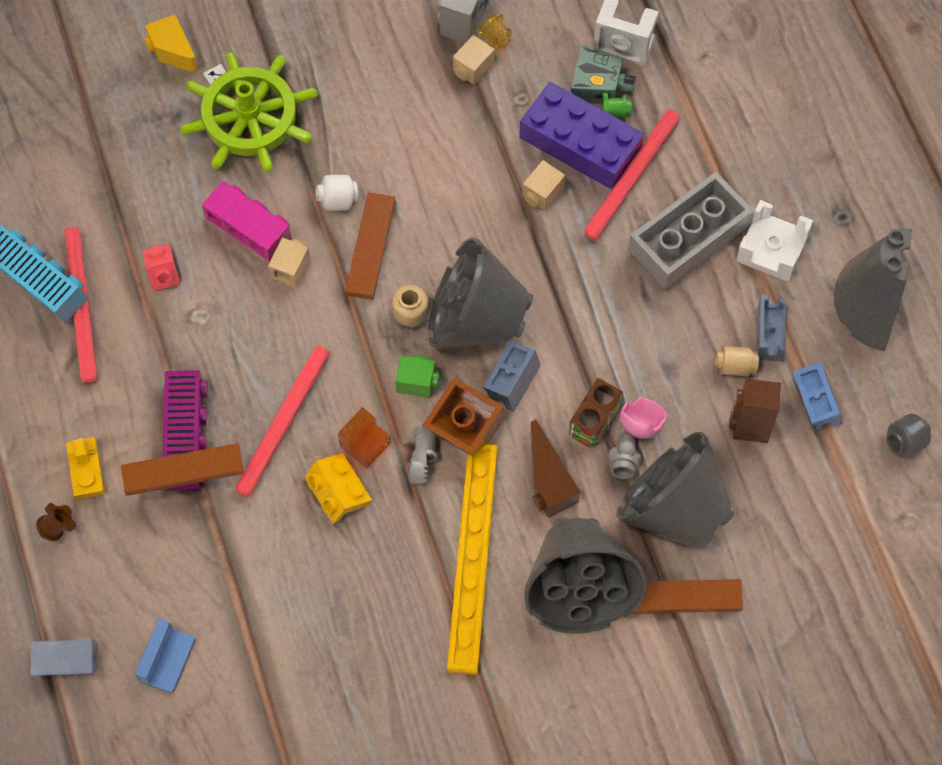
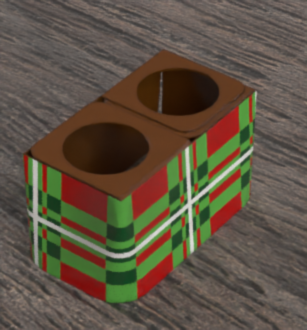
(592, 436)

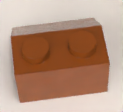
(465, 417)

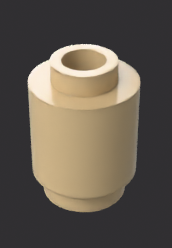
(736, 361)

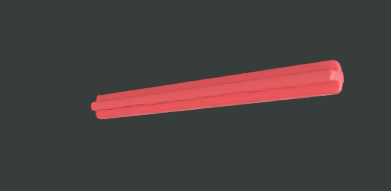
(631, 175)
(82, 315)
(282, 421)

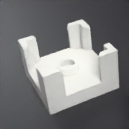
(624, 38)
(773, 243)

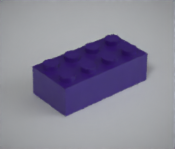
(580, 135)

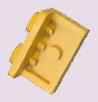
(337, 486)

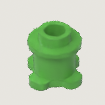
(617, 107)

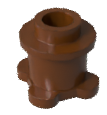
(55, 522)

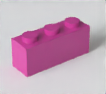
(246, 220)

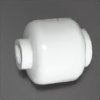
(337, 192)

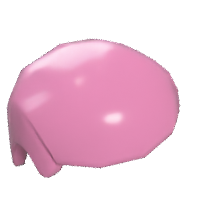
(642, 418)

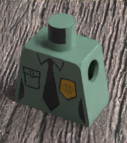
(599, 74)

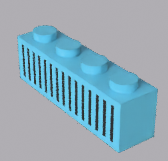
(38, 277)

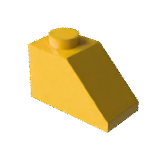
(170, 44)

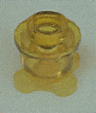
(495, 31)

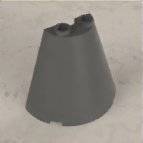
(872, 289)

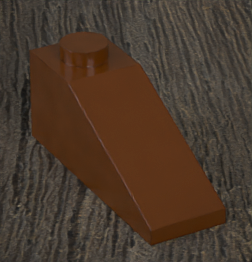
(551, 481)

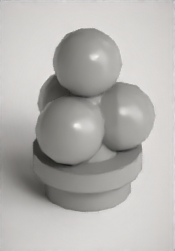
(624, 458)

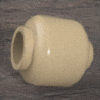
(410, 305)

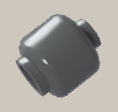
(908, 435)

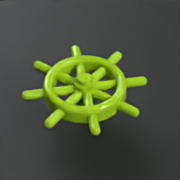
(248, 111)

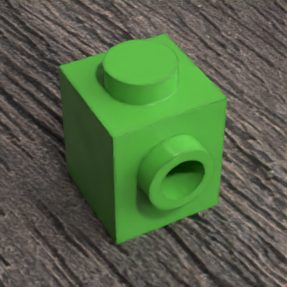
(416, 376)

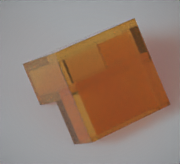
(363, 438)

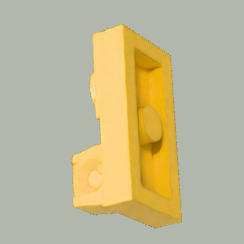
(85, 468)

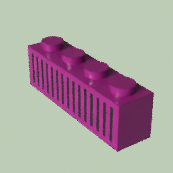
(184, 416)

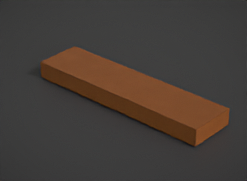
(370, 246)
(182, 469)
(691, 596)

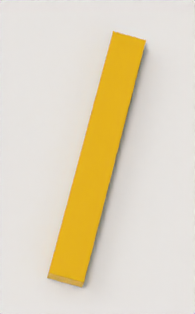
(472, 562)

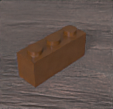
(755, 410)

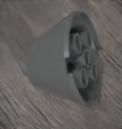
(477, 301)
(680, 495)
(582, 578)

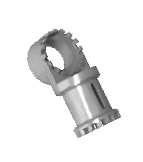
(423, 454)

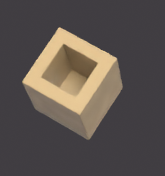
(473, 60)
(543, 186)
(289, 262)

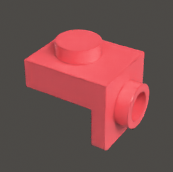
(160, 267)

